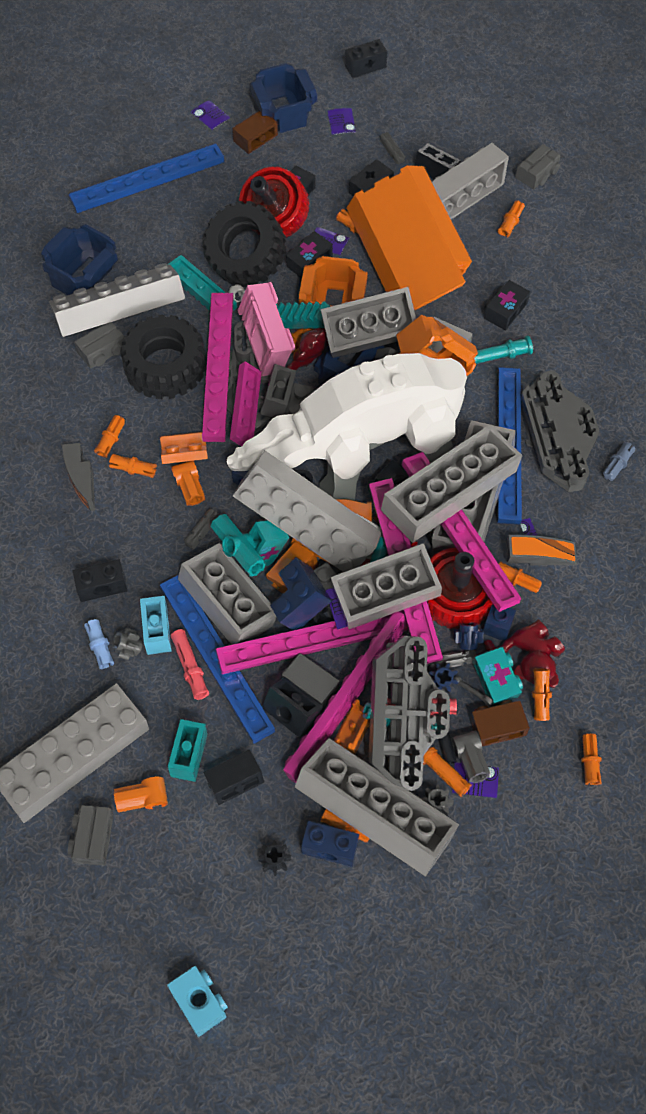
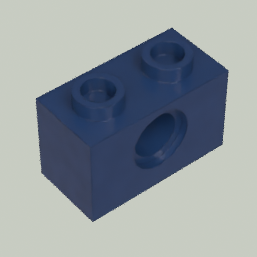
(330, 843)

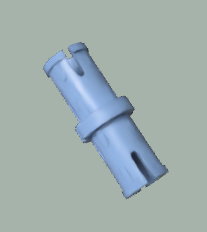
(99, 644)

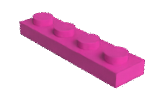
(245, 403)

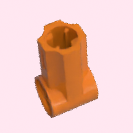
(187, 478)
(147, 794)

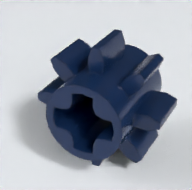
(468, 636)
(450, 675)

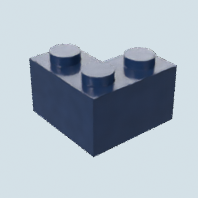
(303, 598)

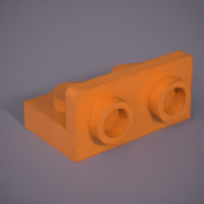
(183, 448)

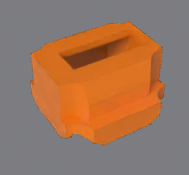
(335, 275)
(425, 330)

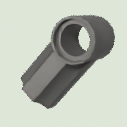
(470, 753)

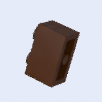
(254, 132)
(500, 722)

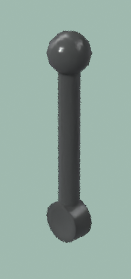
(529, 442)
(486, 699)

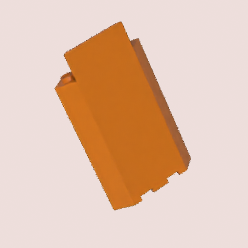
(410, 236)

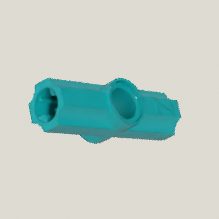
(238, 545)

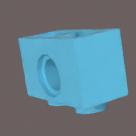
(155, 625)
(184, 990)

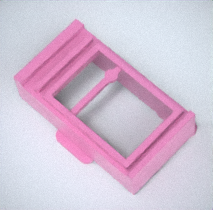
(264, 327)

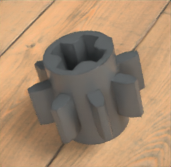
(127, 644)
(443, 799)

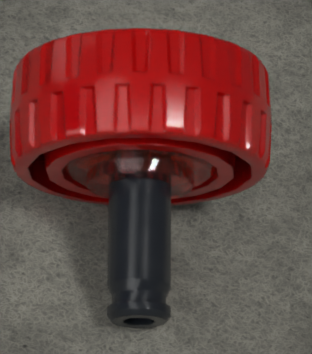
(280, 194)
(461, 594)

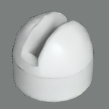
(237, 288)

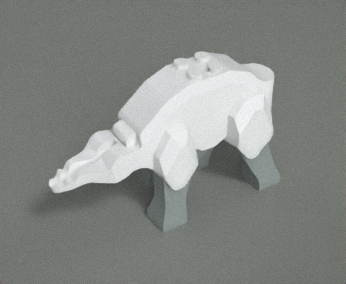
(362, 412)

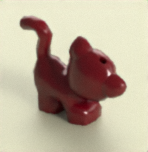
(310, 347)
(533, 639)

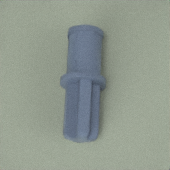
(618, 461)

